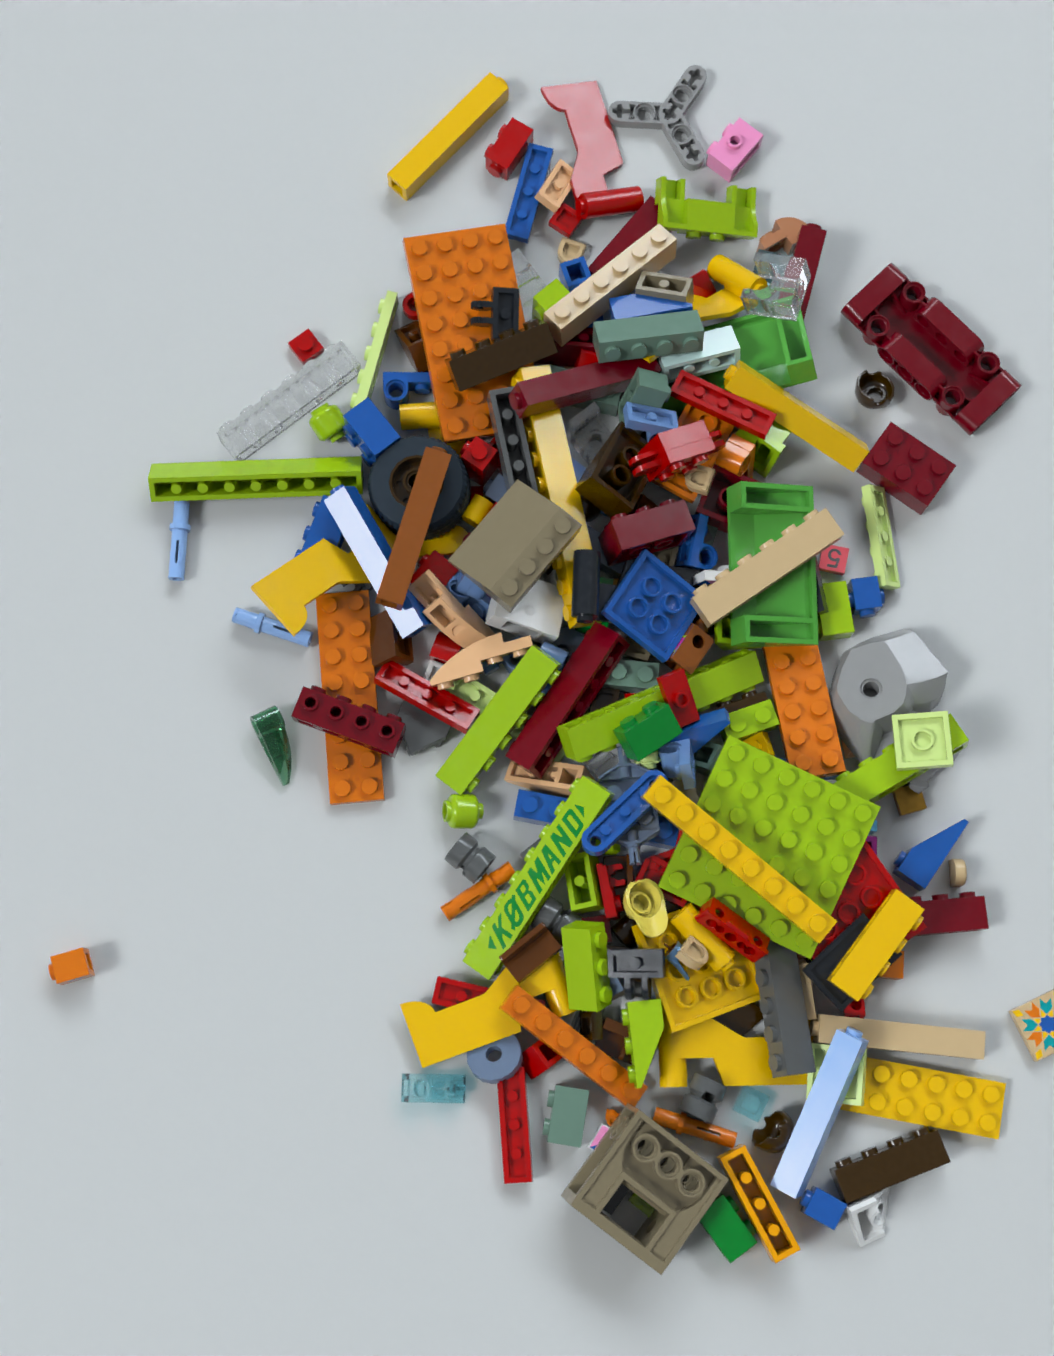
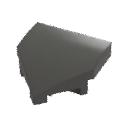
(421, 729)

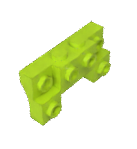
(705, 217)

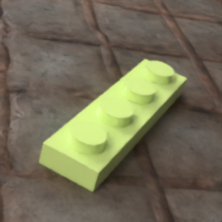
(880, 536)

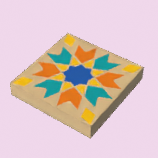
(1036, 1024)

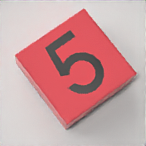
(833, 560)

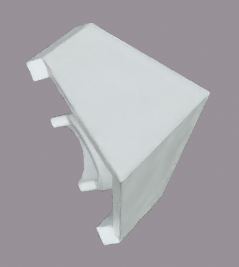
(868, 1216)

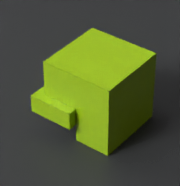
(768, 450)

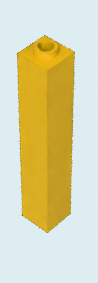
(448, 136)
(796, 415)

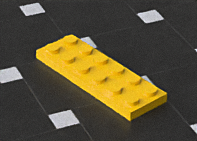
(932, 1098)

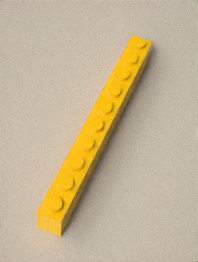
(556, 482)

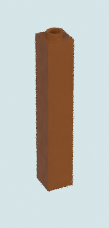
(413, 528)

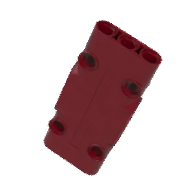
(930, 348)

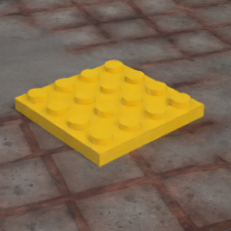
(706, 992)

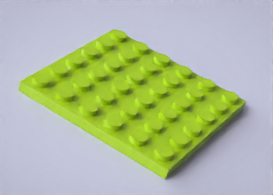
(786, 818)

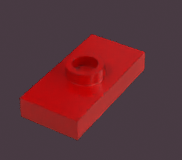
(678, 695)

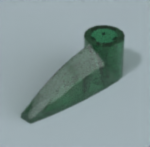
(273, 737)

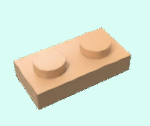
(555, 186)

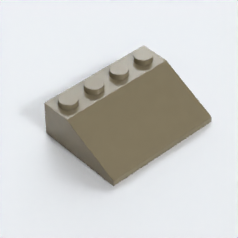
(515, 544)

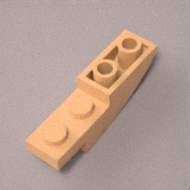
(447, 613)
(468, 662)

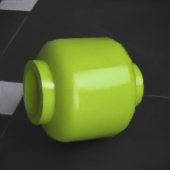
(327, 422)
(462, 811)

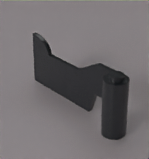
(591, 596)

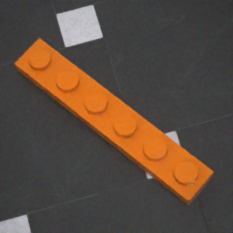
(571, 1046)

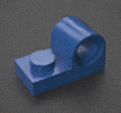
(404, 382)
(693, 547)

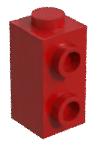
(508, 149)
(479, 460)

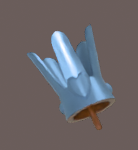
(670, 956)

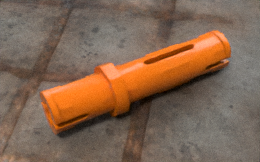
(473, 894)
(689, 1126)

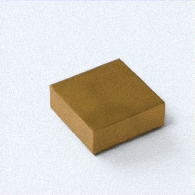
(908, 801)

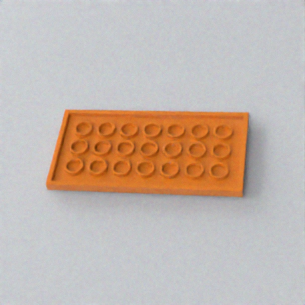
(445, 278)

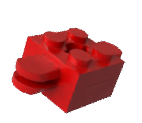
(676, 452)

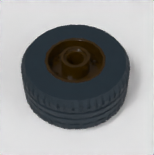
(394, 477)

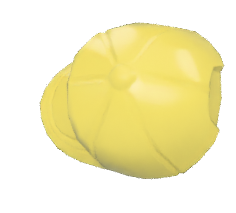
(646, 905)

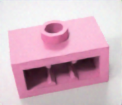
(733, 149)

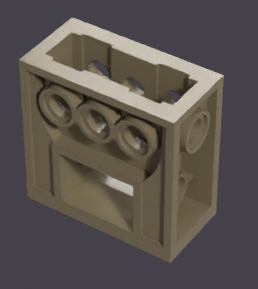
(676, 1203)

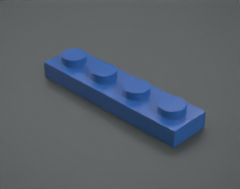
(530, 181)

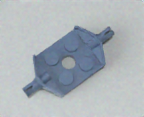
(618, 781)

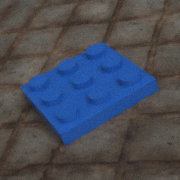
(652, 606)

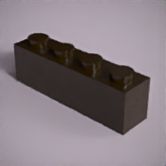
(500, 355)
(889, 1165)

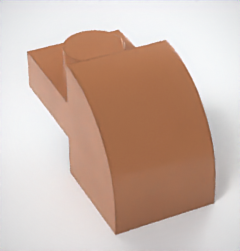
(782, 235)

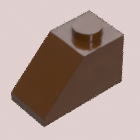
(412, 344)

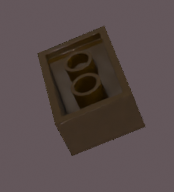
(609, 478)

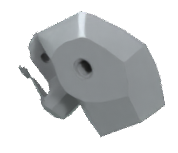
(881, 680)

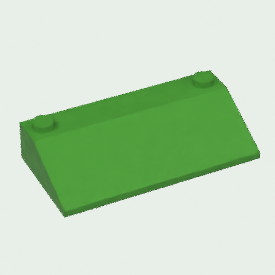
(769, 346)
(788, 609)

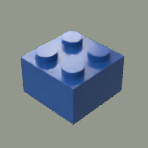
(369, 431)

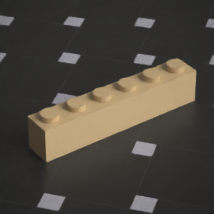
(613, 280)
(767, 567)

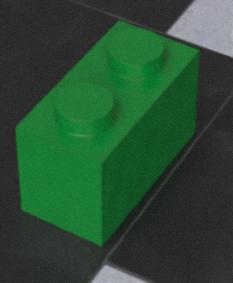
(647, 730)
(727, 1229)

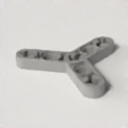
(672, 125)

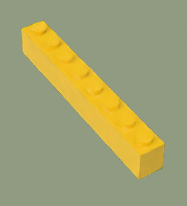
(739, 859)

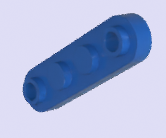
(619, 816)

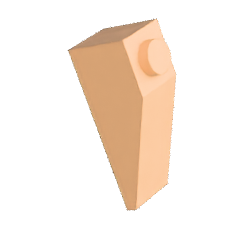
(554, 782)

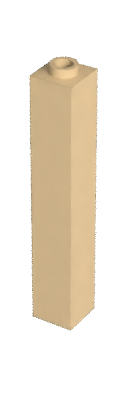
(904, 1036)

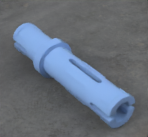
(180, 530)
(261, 623)

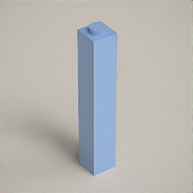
(820, 1112)

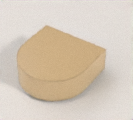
(570, 250)
(700, 480)
(957, 872)
(692, 953)

